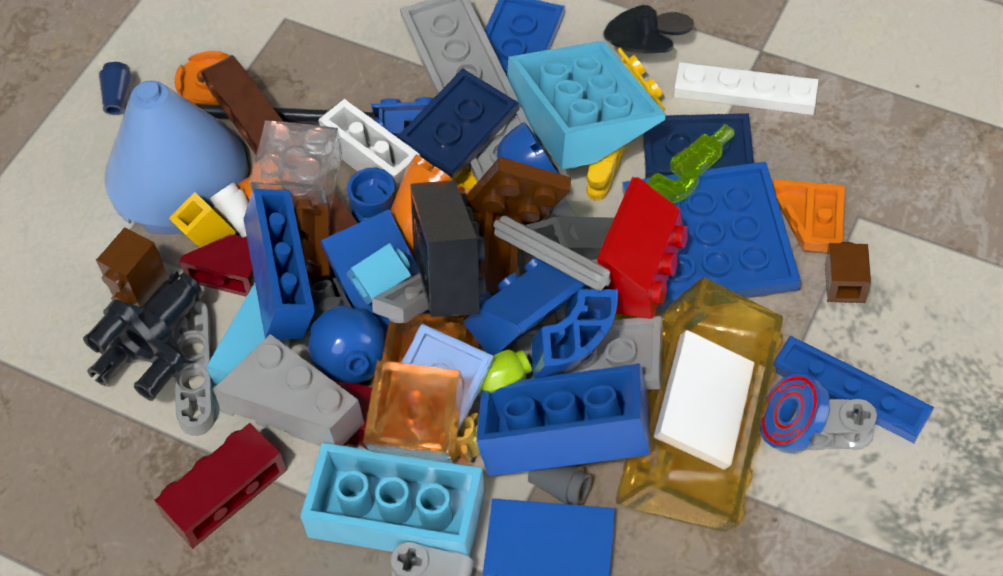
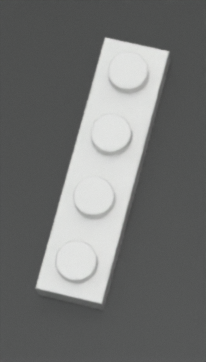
(746, 88)

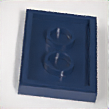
(459, 123)
(680, 131)

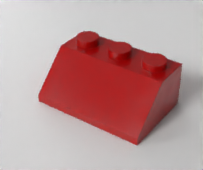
(642, 249)

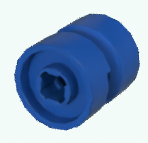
(371, 193)

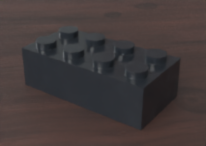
(447, 248)

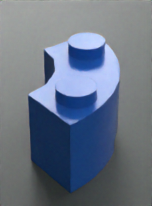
(572, 340)

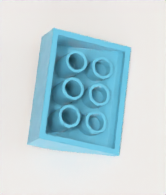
(581, 101)

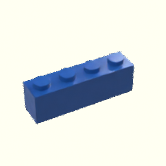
(278, 264)

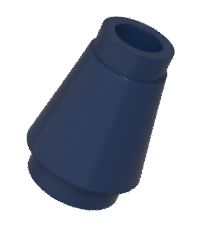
(115, 86)

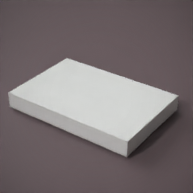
(704, 400)

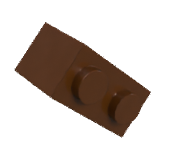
(132, 268)

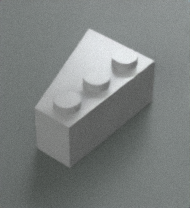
(289, 394)

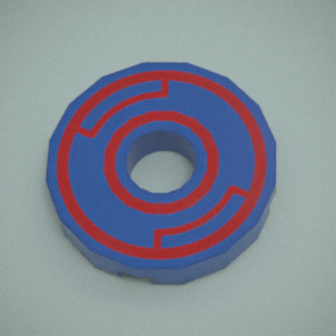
(813, 408)

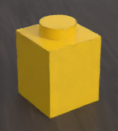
(200, 221)

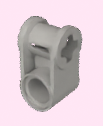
(841, 428)
(429, 561)

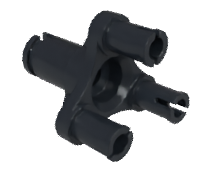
(144, 334)

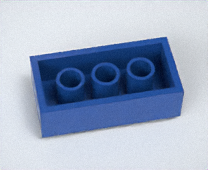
(564, 420)

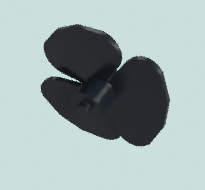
(640, 28)

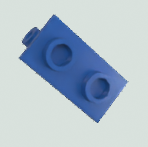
(394, 114)

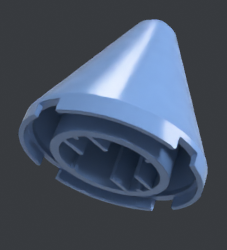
(166, 155)

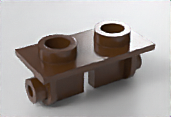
(313, 227)

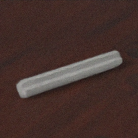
(552, 253)

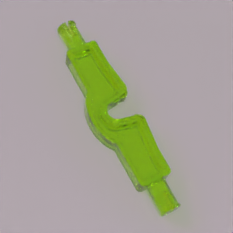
(690, 165)

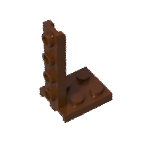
(515, 192)

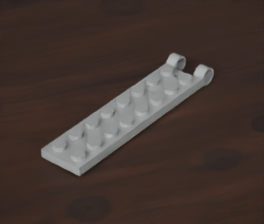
(452, 39)

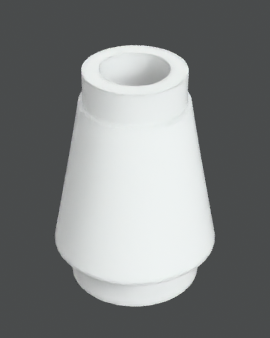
(231, 206)

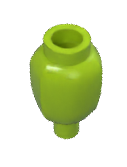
(506, 369)

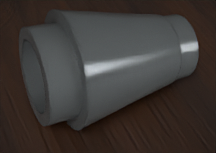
(564, 483)

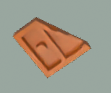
(812, 212)

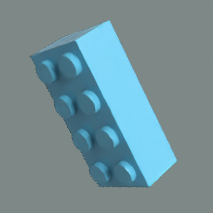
(392, 500)

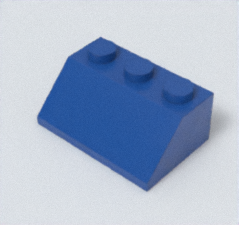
(520, 305)

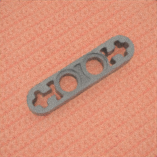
(195, 366)

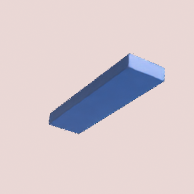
(894, 408)

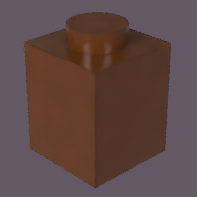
(847, 272)

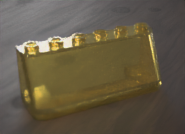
(673, 481)

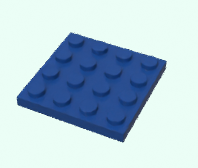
(733, 235)

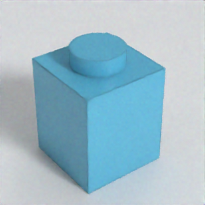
(379, 272)

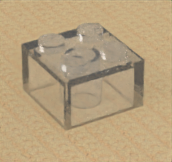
(298, 160)

